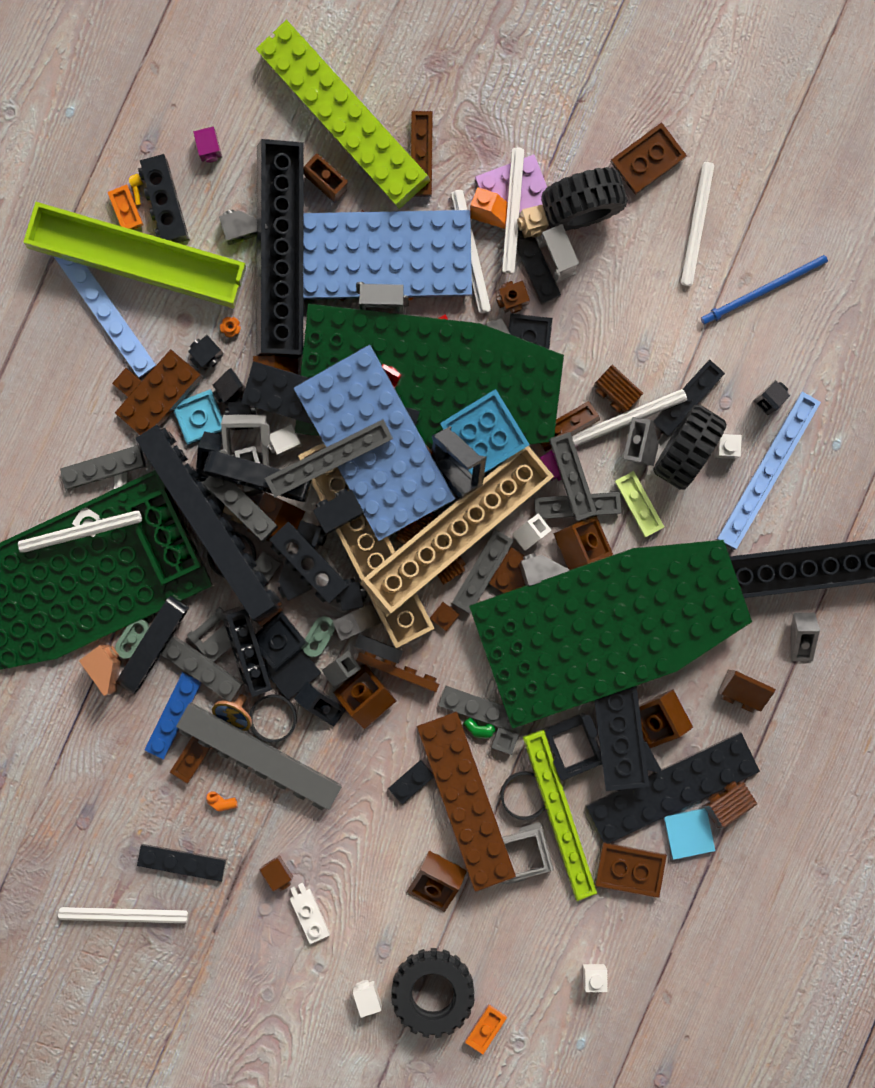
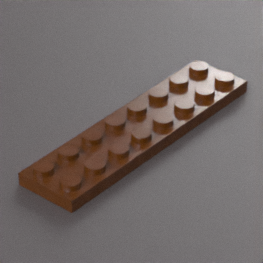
(466, 801)

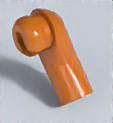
(219, 803)

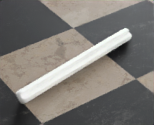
(513, 210)
(697, 224)
(477, 276)
(626, 418)
(80, 531)
(123, 915)

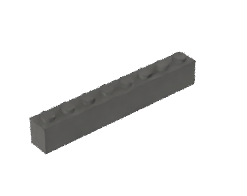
(259, 756)

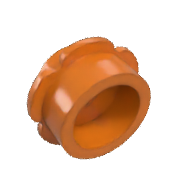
(235, 326)

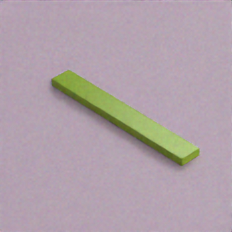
(559, 815)

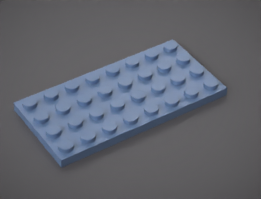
(407, 248)
(395, 479)

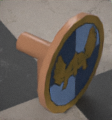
(233, 712)

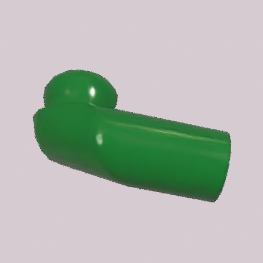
(481, 732)

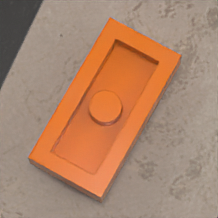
(125, 207)
(485, 1029)

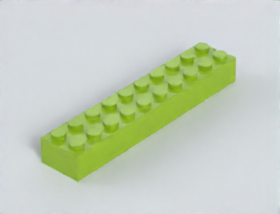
(343, 114)
(134, 255)

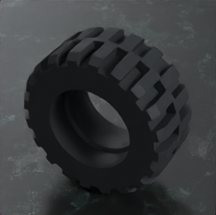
(584, 198)
(690, 447)
(432, 1021)

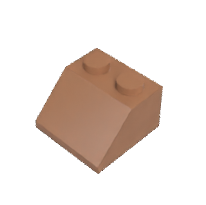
(103, 668)

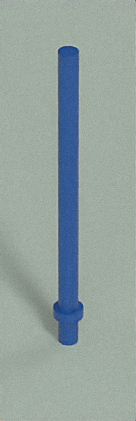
(716, 314)

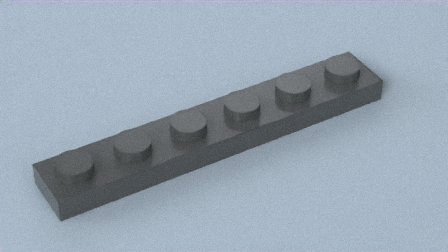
(329, 458)

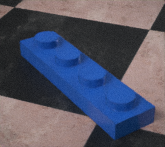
(166, 727)

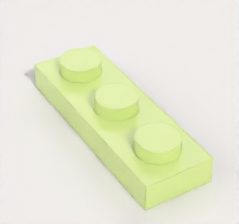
(639, 504)

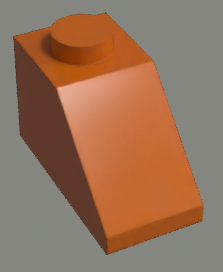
(489, 208)

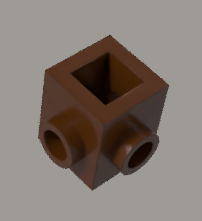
(515, 290)

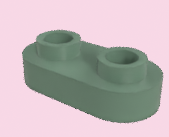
(319, 636)
(131, 637)

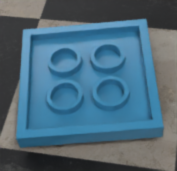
(488, 429)

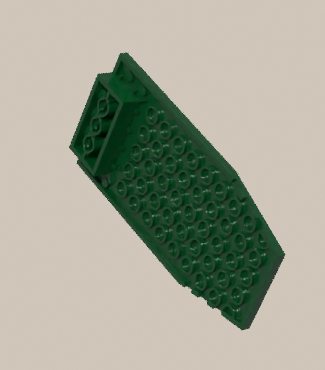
(441, 365)
(95, 584)
(608, 625)

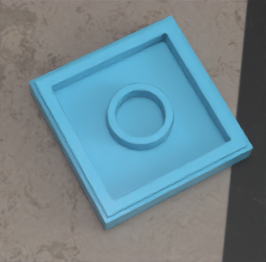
(198, 415)
(689, 833)

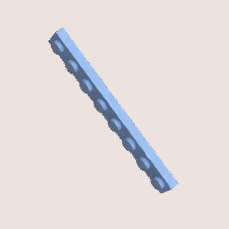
(108, 316)
(768, 470)

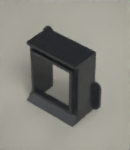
(455, 459)
(591, 732)

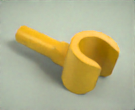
(136, 181)

